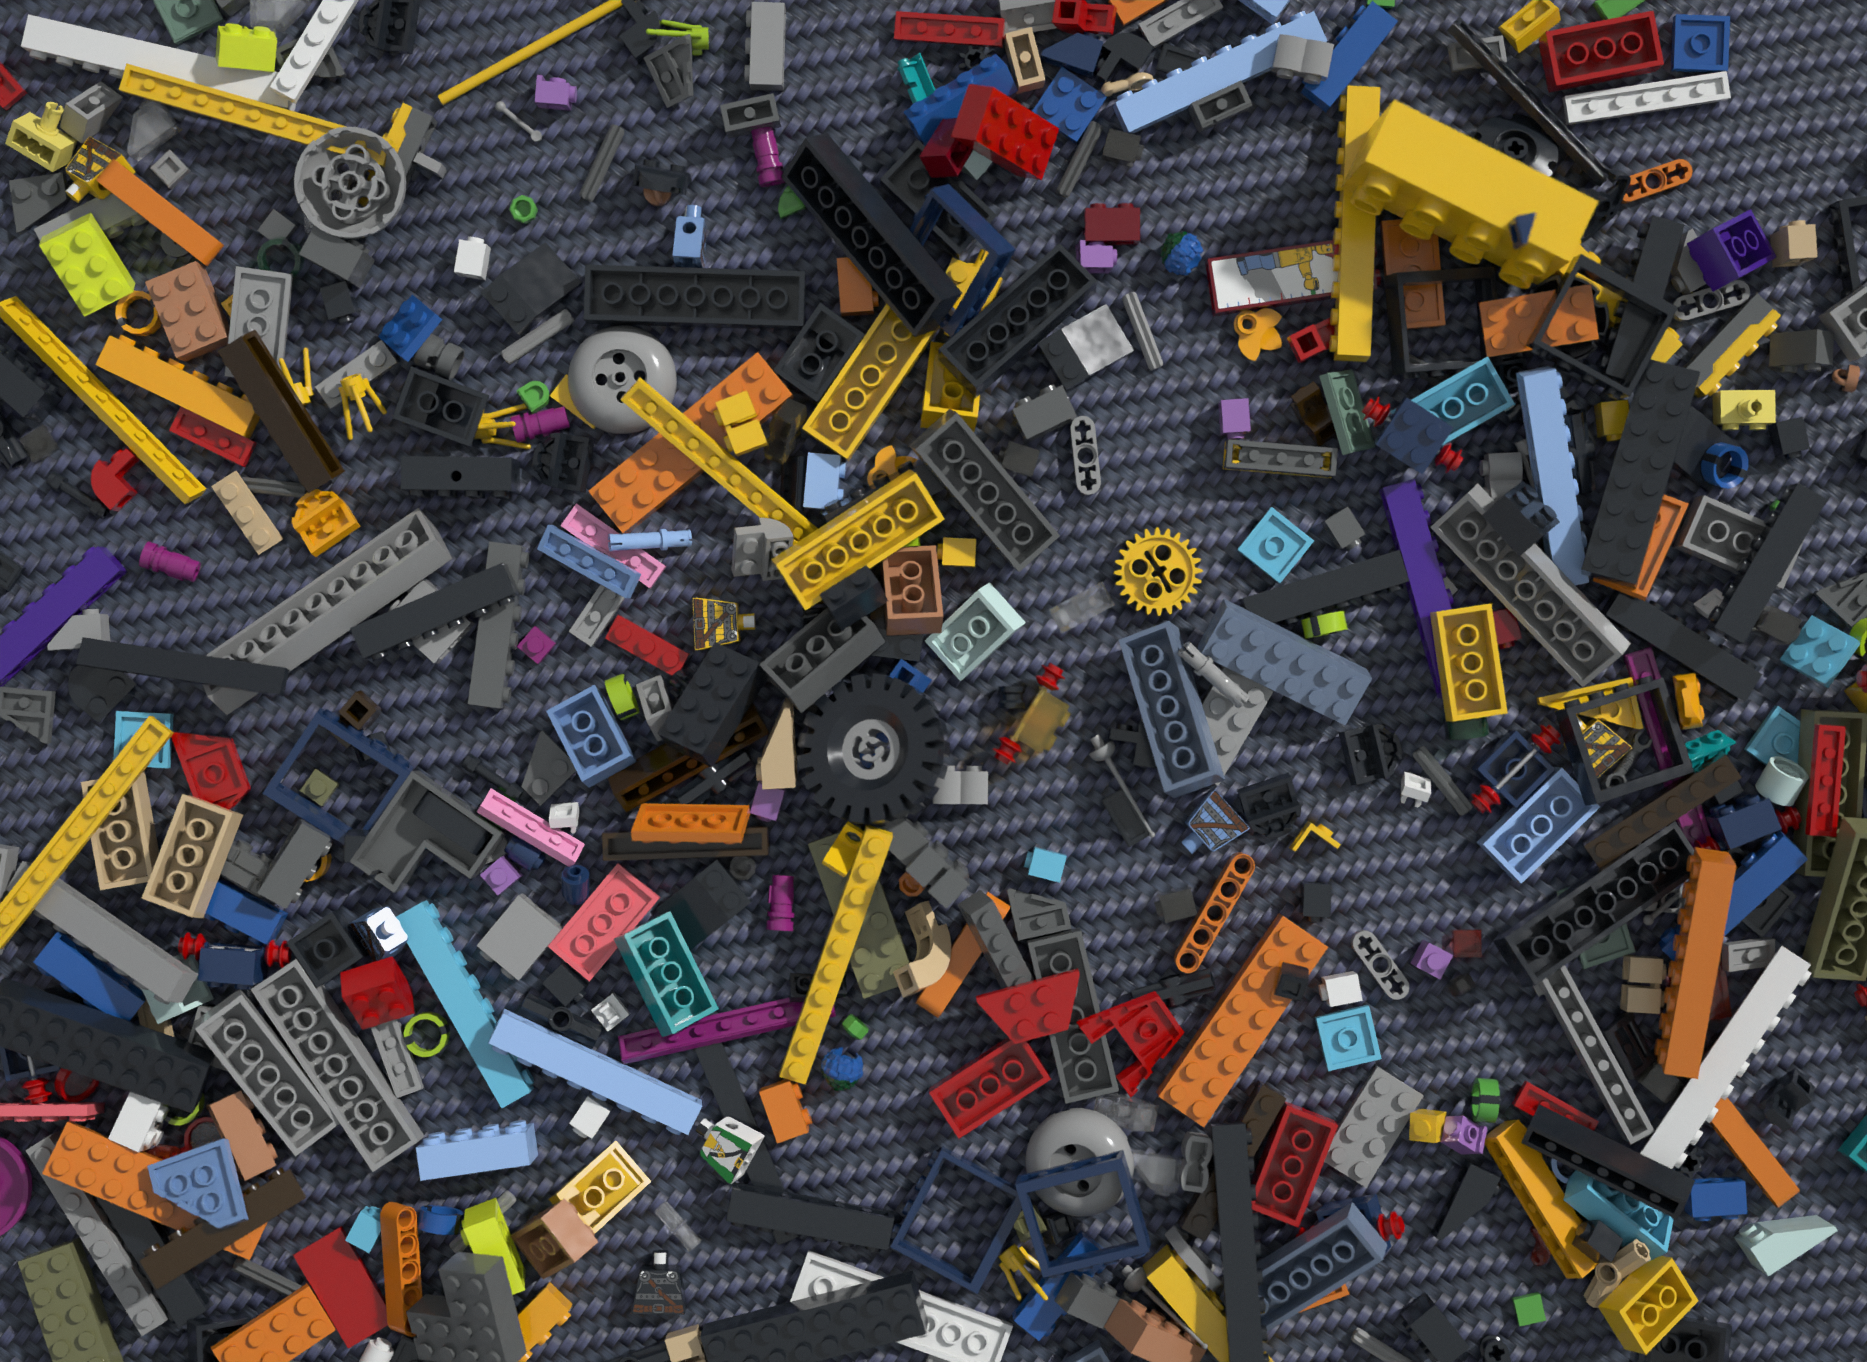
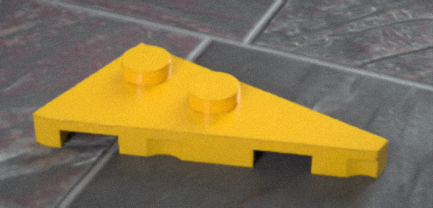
(1621, 712)

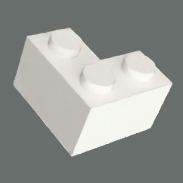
(139, 1123)

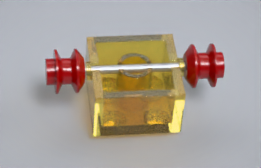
(1039, 720)

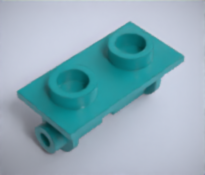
(917, 76)
(1708, 746)

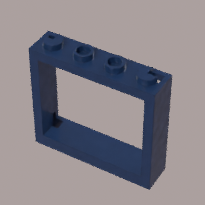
(992, 267)
(355, 737)
(1072, 1172)
(911, 1208)

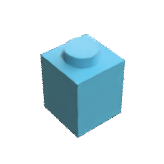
(1045, 864)
(366, 1229)

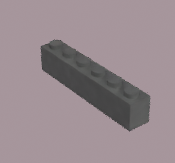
(497, 634)

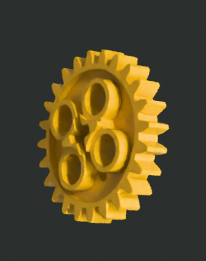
(1179, 558)

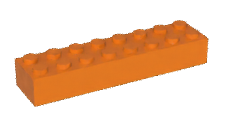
(662, 470)
(1695, 962)
(1238, 1022)
(122, 1177)

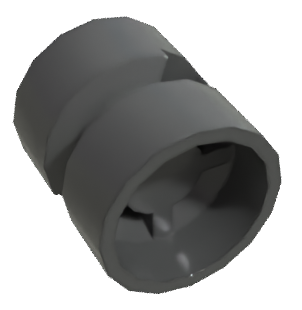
(441, 357)

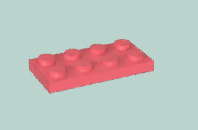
(608, 913)
(51, 1111)

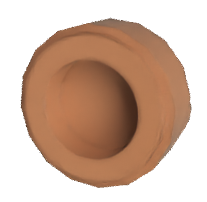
(656, 198)
(1850, 380)

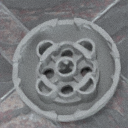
(319, 177)
(595, 357)
(1092, 1136)

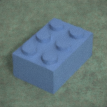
(591, 736)

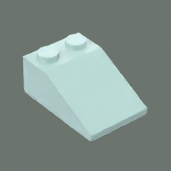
(975, 631)
(1778, 1242)

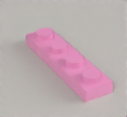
(595, 533)
(530, 828)

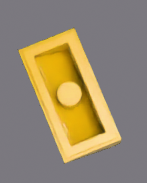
(1530, 23)

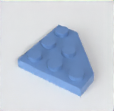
(202, 1183)

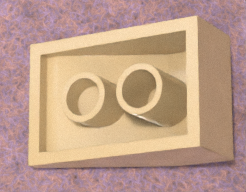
(779, 760)

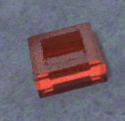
(1466, 943)

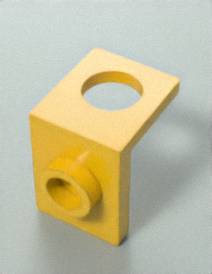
(1322, 831)
(843, 850)

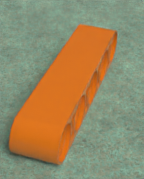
(159, 212)
(1213, 926)
(963, 956)
(1753, 1154)
(400, 1264)

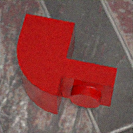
(1081, 17)
(1311, 340)
(108, 479)

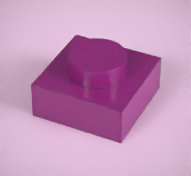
(536, 645)

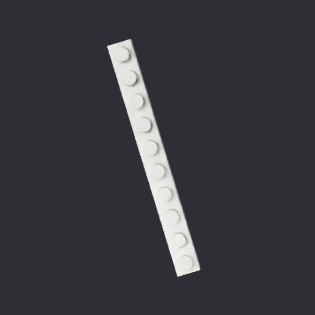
(111, 53)
(1727, 1058)

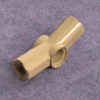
(1624, 1263)

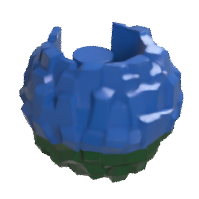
(1181, 253)
(841, 1071)

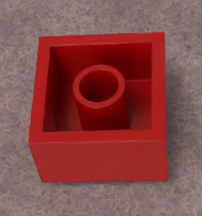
(377, 993)

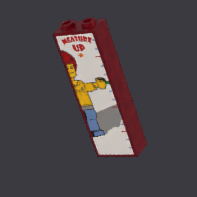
(1274, 277)

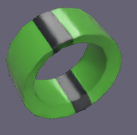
(1485, 1100)

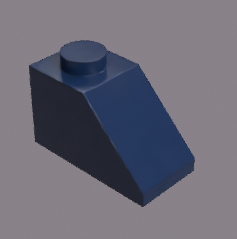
(1076, 53)

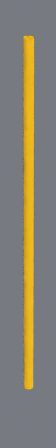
(529, 51)

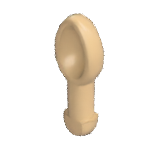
(1132, 83)

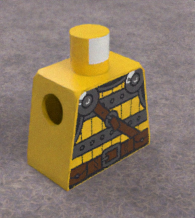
(88, 165)
(718, 622)
(1602, 744)

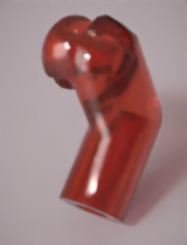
(164, 1151)
(1540, 1252)

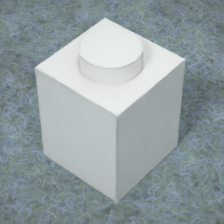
(472, 258)
(1340, 989)
(590, 1116)

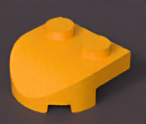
(323, 520)
(1687, 700)

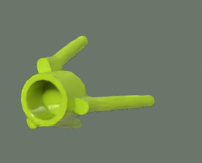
(698, 34)

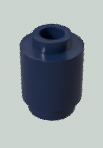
(524, 854)
(575, 884)

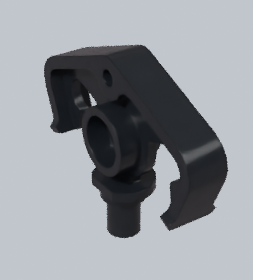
(1607, 203)

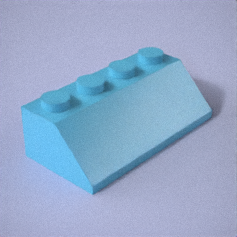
(1467, 398)
(1620, 1213)

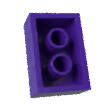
(1731, 250)

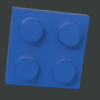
(1700, 43)
(1069, 104)
(409, 327)

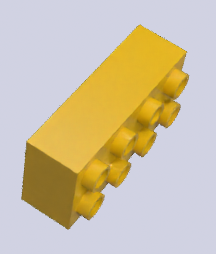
(1466, 195)

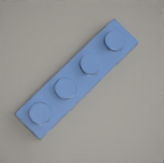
(589, 561)

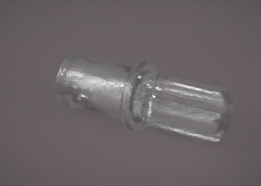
(677, 1226)

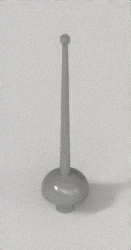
(1104, 752)
(1137, 1280)

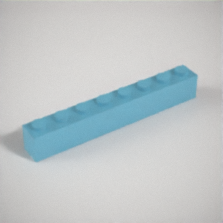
(463, 1001)

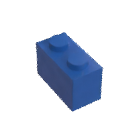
(1717, 1198)

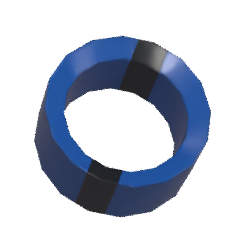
(1738, 467)
(440, 1220)

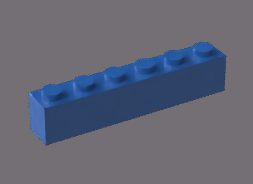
(1753, 881)

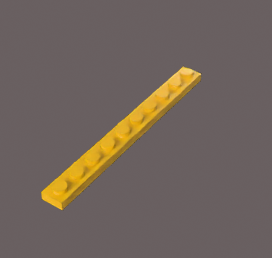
(232, 108)
(100, 400)
(714, 458)
(81, 826)
(836, 954)

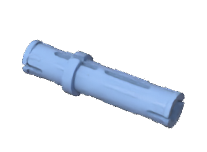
(661, 539)

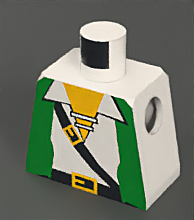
(729, 1146)

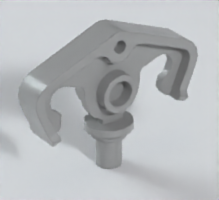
(1194, 1258)

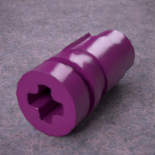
(767, 157)
(539, 423)
(171, 563)
(781, 899)

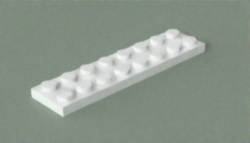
(952, 1329)

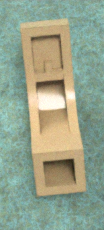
(932, 951)

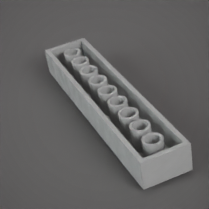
(335, 602)

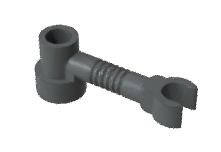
(1619, 774)

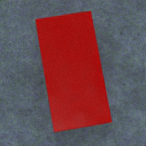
(343, 1286)

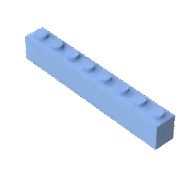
(1208, 76)
(1553, 467)
(595, 1072)

